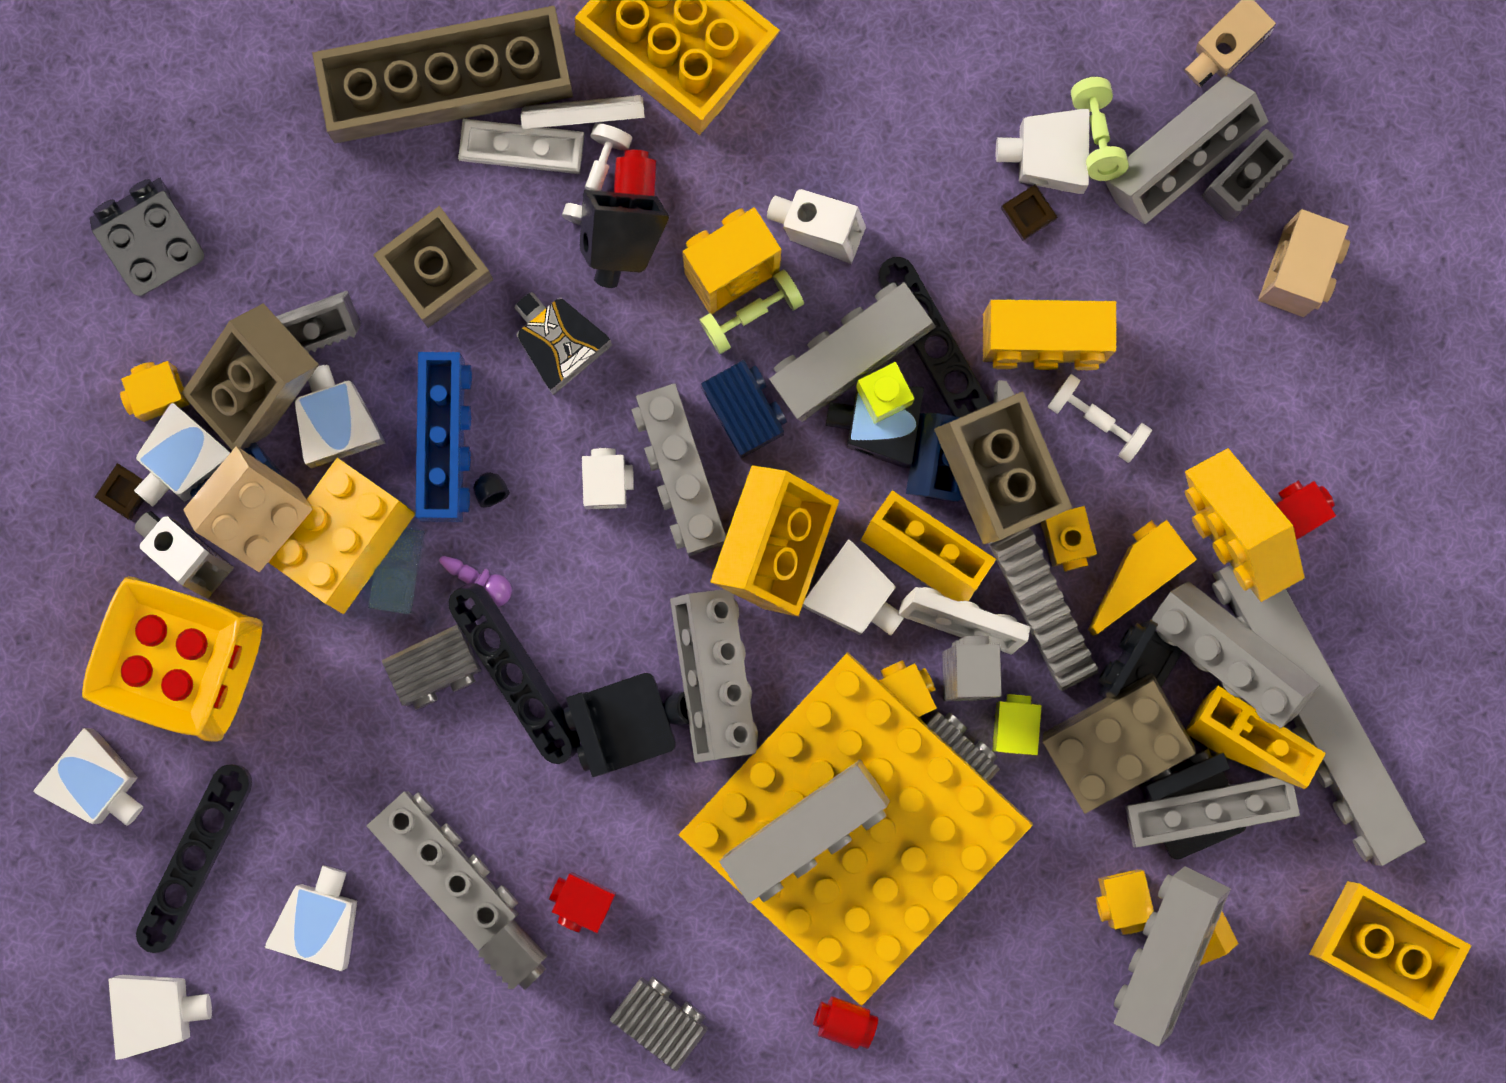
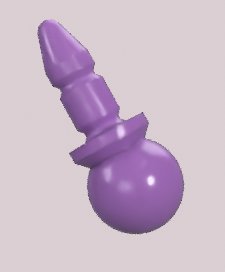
(496, 585)

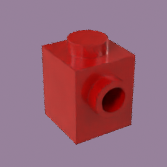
(1306, 506)
(580, 903)

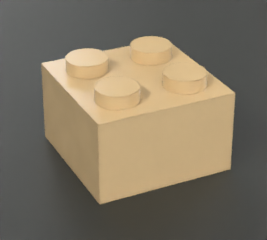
(1304, 263)
(247, 509)

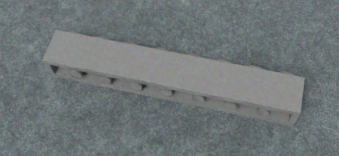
(1328, 722)

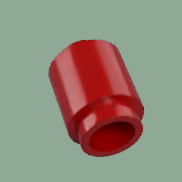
(635, 173)
(845, 1023)

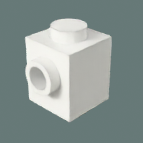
(606, 479)

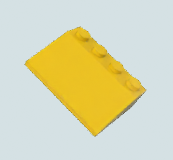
(679, 50)

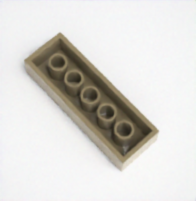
(442, 74)

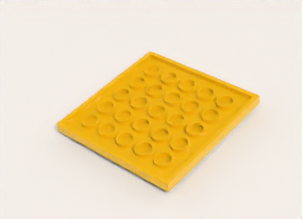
(890, 883)

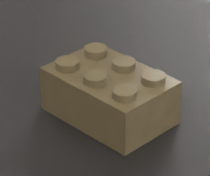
(249, 377)
(1003, 468)
(1118, 743)

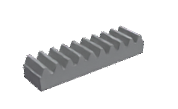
(1044, 608)
(1211, 811)

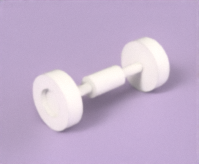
(610, 138)
(1100, 418)

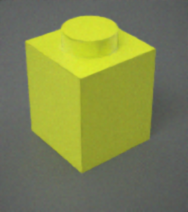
(884, 392)
(1017, 726)

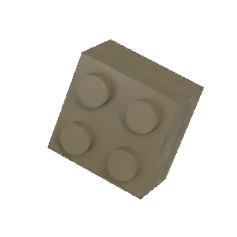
(433, 266)

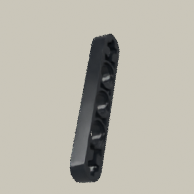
(953, 360)
(496, 663)
(179, 873)

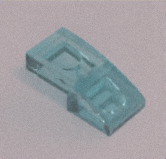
(397, 573)

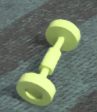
(1108, 161)
(752, 311)

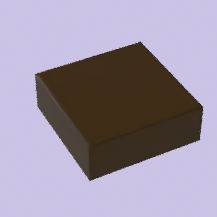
(1029, 212)
(119, 492)

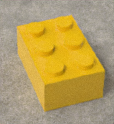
(731, 259)
(1049, 333)
(1243, 525)
(342, 536)
(775, 540)
(1390, 950)

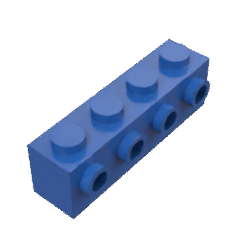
(440, 437)

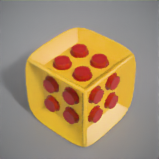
(172, 660)

